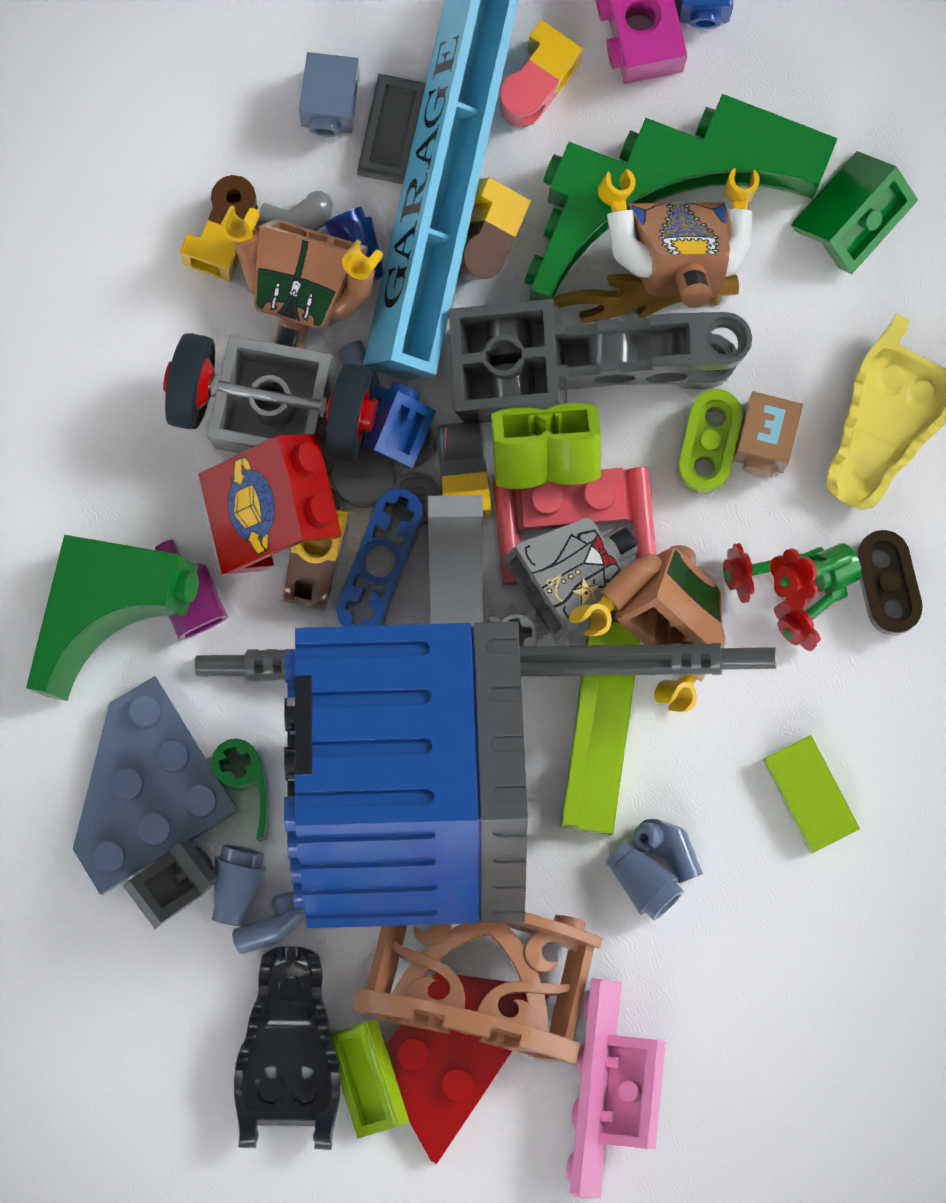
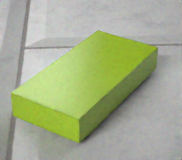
(811, 794)
(368, 1079)

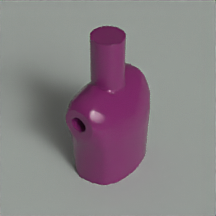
(205, 610)

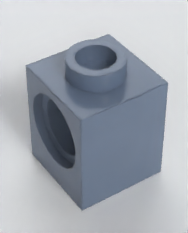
(329, 94)

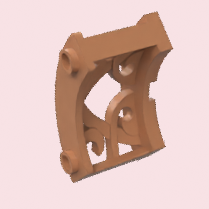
(522, 1034)

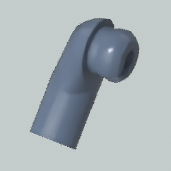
(670, 842)
(272, 929)

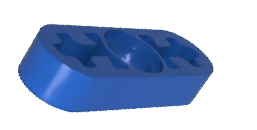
(405, 529)

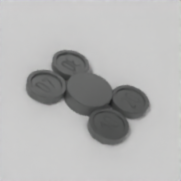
(371, 475)

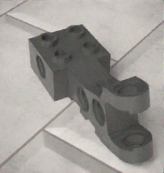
(530, 358)

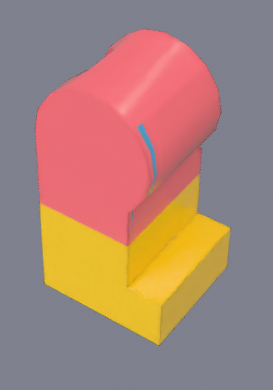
(532, 90)

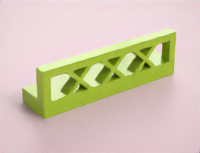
(599, 744)

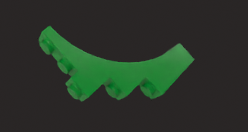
(669, 163)

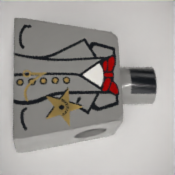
(568, 569)

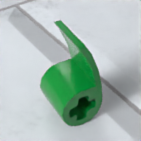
(254, 776)

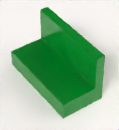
(856, 210)

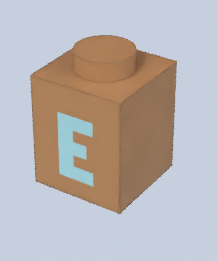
(767, 434)

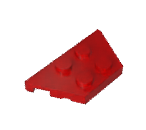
(446, 1073)

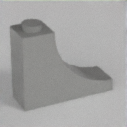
(455, 558)

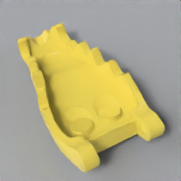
(891, 415)

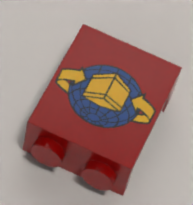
(268, 502)

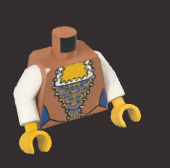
(680, 245)

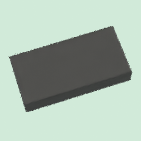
(390, 128)

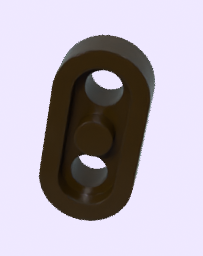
(889, 583)

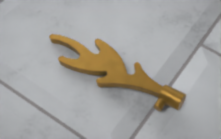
(628, 297)

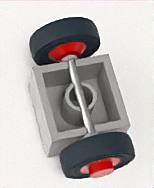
(267, 394)

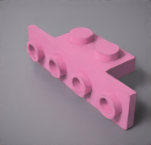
(617, 1090)

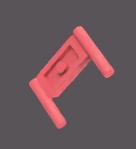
(613, 498)

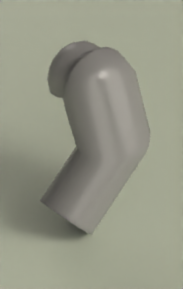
(309, 213)

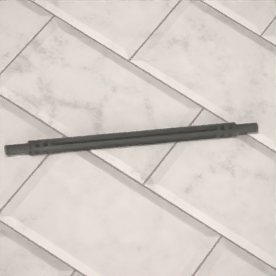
(592, 660)

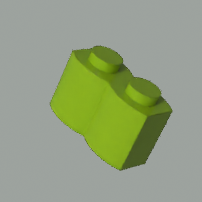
(546, 445)

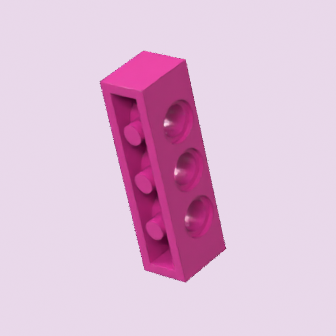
(645, 52)

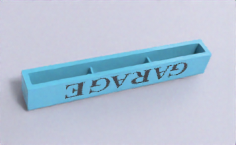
(440, 188)

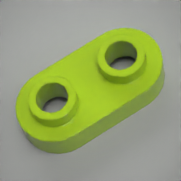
(708, 442)

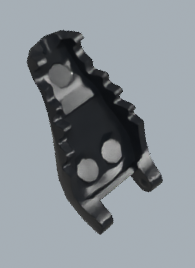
(288, 1058)

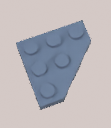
(145, 789)

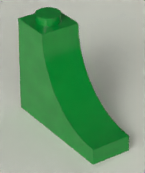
(96, 594)

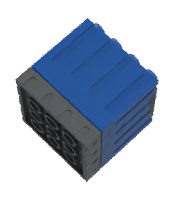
(406, 774)

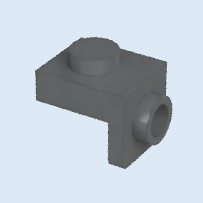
(172, 882)

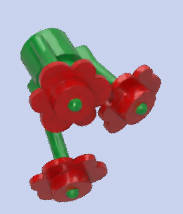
(797, 579)

